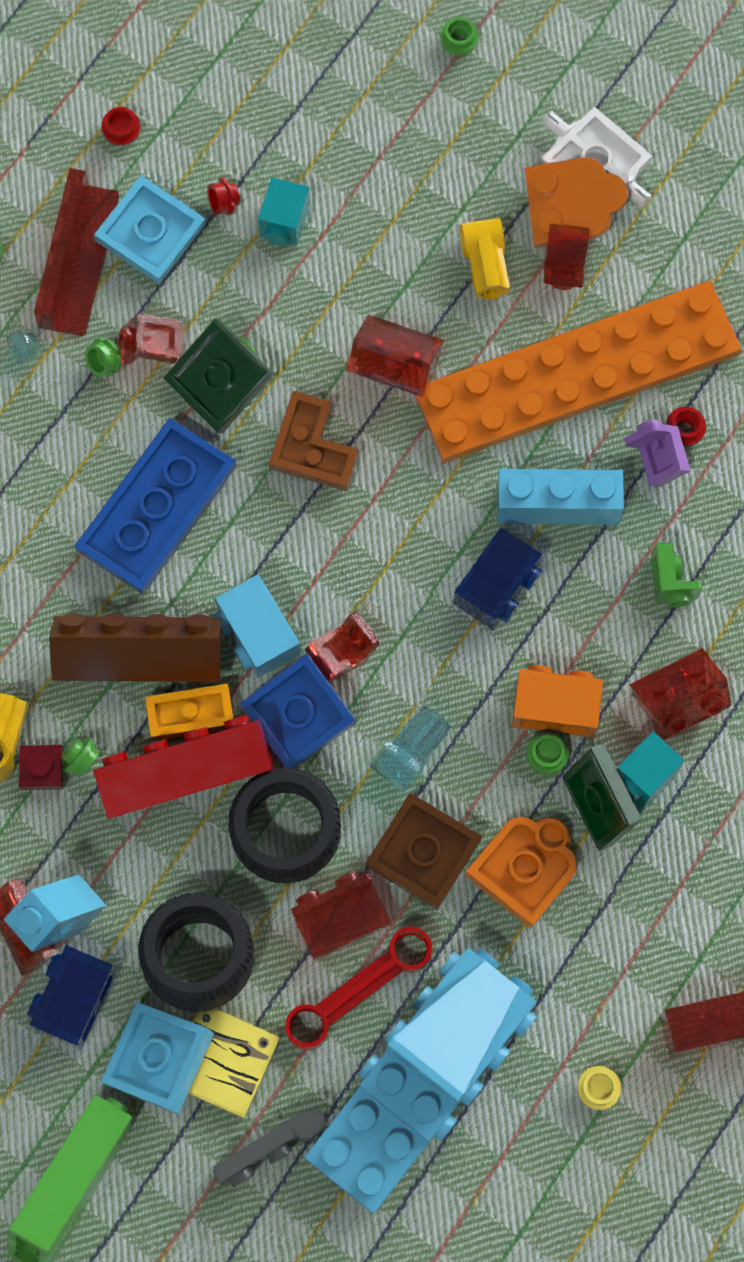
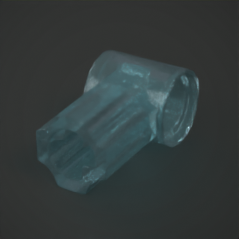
(405, 756)

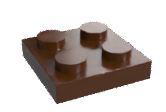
(423, 851)

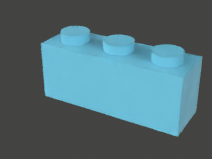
(560, 496)

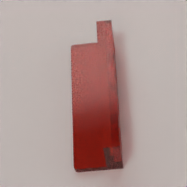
(74, 257)

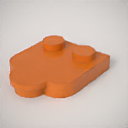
(573, 195)
(525, 867)

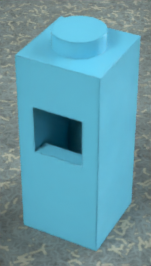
(54, 912)

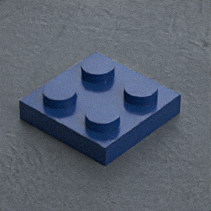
(299, 712)

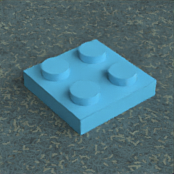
(149, 229)
(157, 1057)

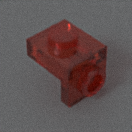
(343, 647)

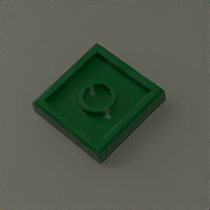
(218, 376)
(601, 797)

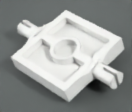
(604, 141)

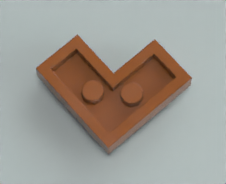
(302, 450)

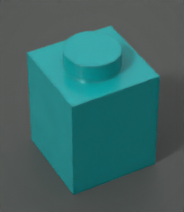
(284, 212)

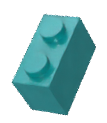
(649, 770)

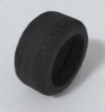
(272, 783)
(189, 910)

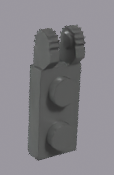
(272, 1146)

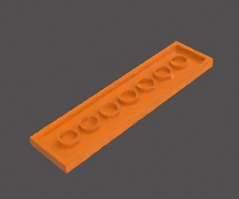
(577, 371)

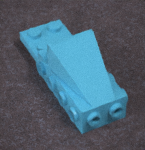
(423, 1076)

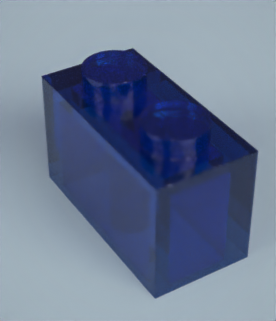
(498, 579)
(71, 996)

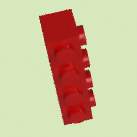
(184, 768)

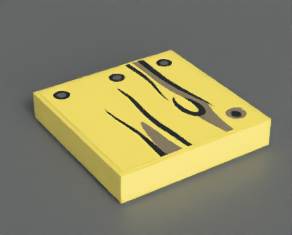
(232, 1062)

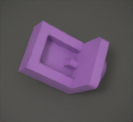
(660, 451)

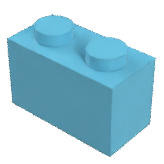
(257, 627)

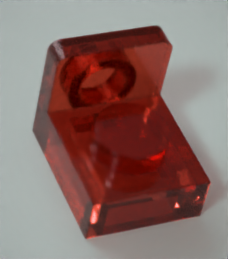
(565, 256)
(151, 339)

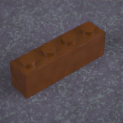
(136, 648)

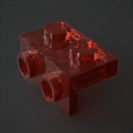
(682, 693)
(339, 915)

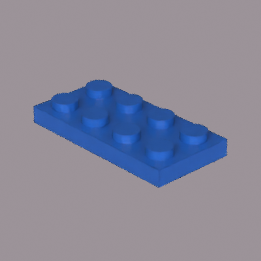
(155, 506)

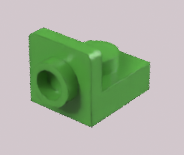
(666, 572)

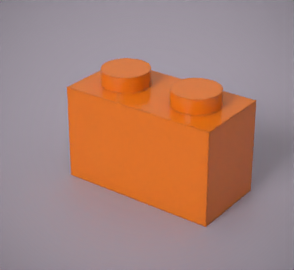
(557, 701)

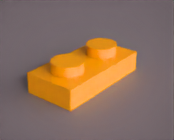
(188, 710)

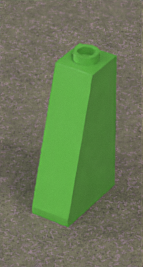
(69, 1182)

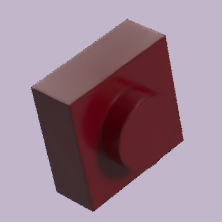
(41, 767)

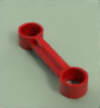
(359, 988)

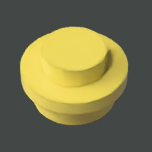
(599, 1088)

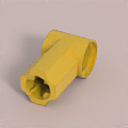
(484, 248)
(12, 719)

